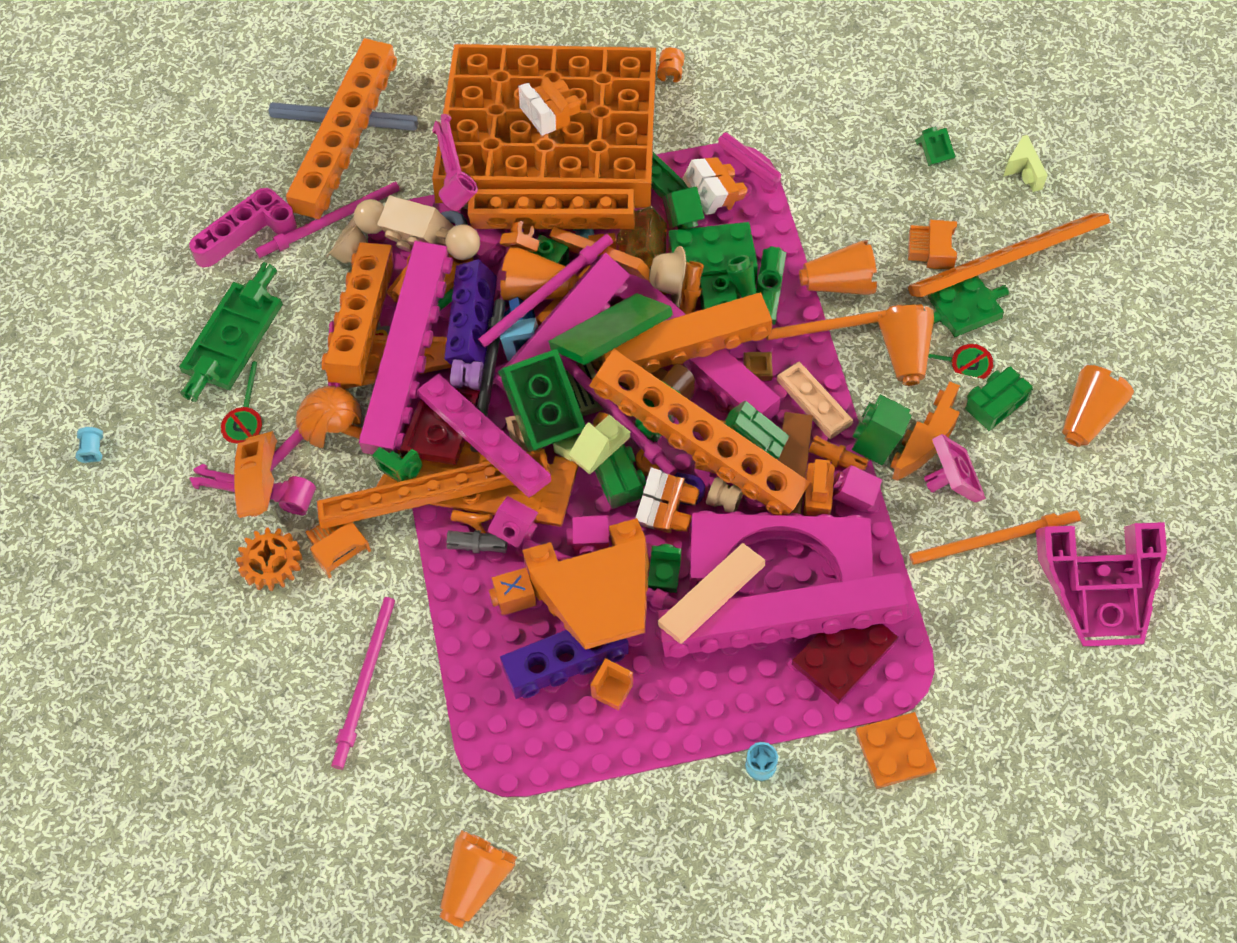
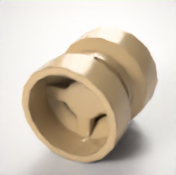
(722, 494)

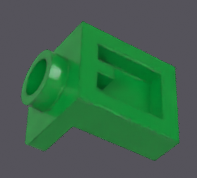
(936, 145)
(395, 466)
(664, 568)

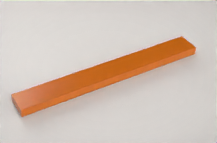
(1008, 254)
(415, 492)

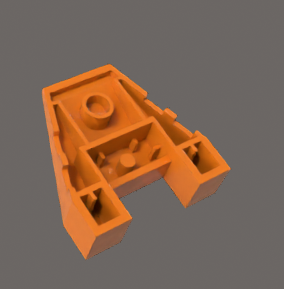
(598, 592)

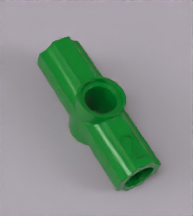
(771, 275)

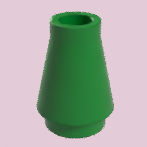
(742, 274)

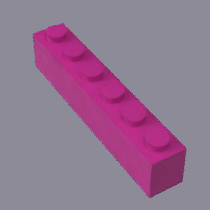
(581, 303)

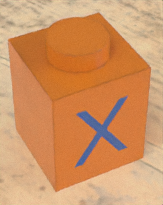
(512, 591)

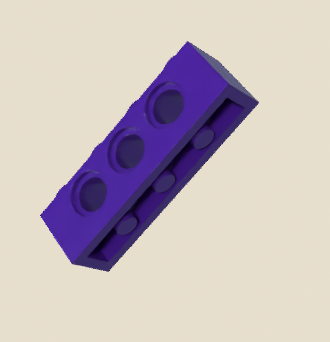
(470, 312)
(556, 672)

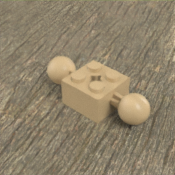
(411, 222)

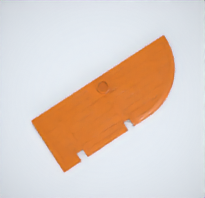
(549, 501)

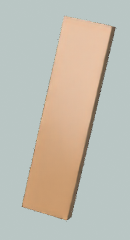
(711, 593)

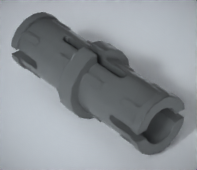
(475, 541)

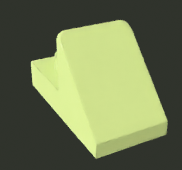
(1026, 160)
(598, 443)

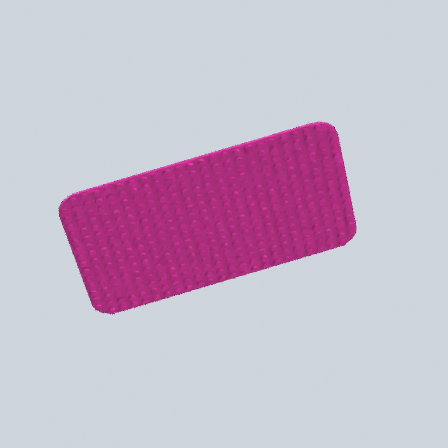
(676, 705)

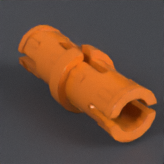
(691, 286)
(837, 454)

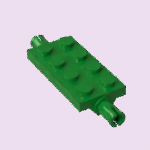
(231, 334)

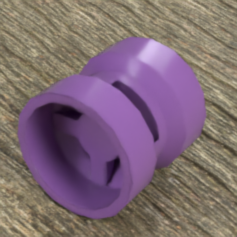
(466, 374)

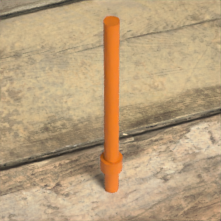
(829, 324)
(994, 537)

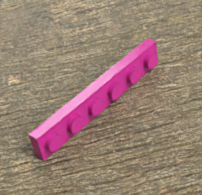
(484, 435)

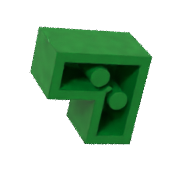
(882, 429)

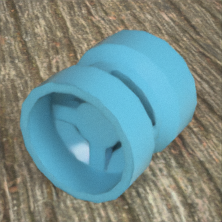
(761, 754)

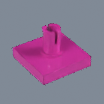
(956, 470)

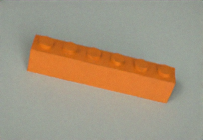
(699, 333)

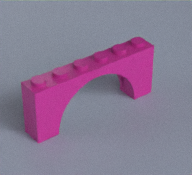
(839, 540)

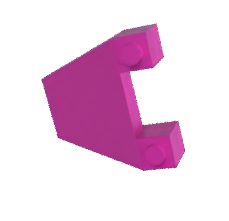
(1105, 591)

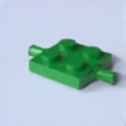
(967, 305)

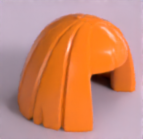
(326, 411)

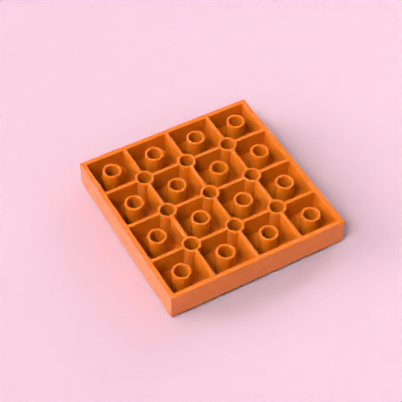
(600, 149)

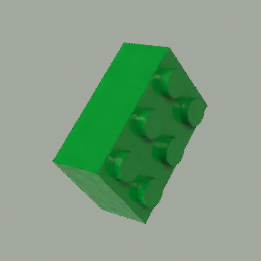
(715, 245)
(542, 400)

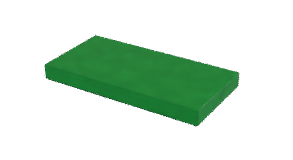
(610, 328)

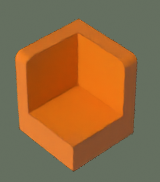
(612, 684)

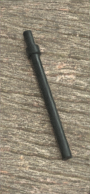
(490, 362)

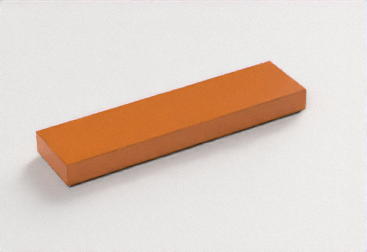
(631, 264)

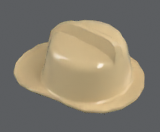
(347, 243)
(668, 273)

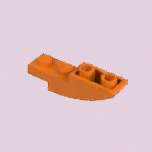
(919, 443)
(252, 474)

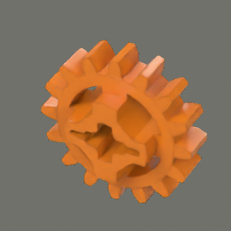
(281, 561)

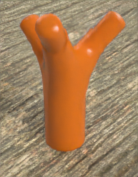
(471, 519)

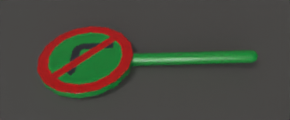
(970, 360)
(242, 421)

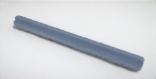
(317, 114)

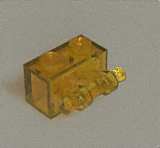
(646, 238)

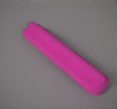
(749, 159)

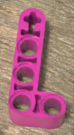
(241, 223)

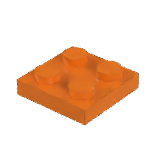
(895, 750)

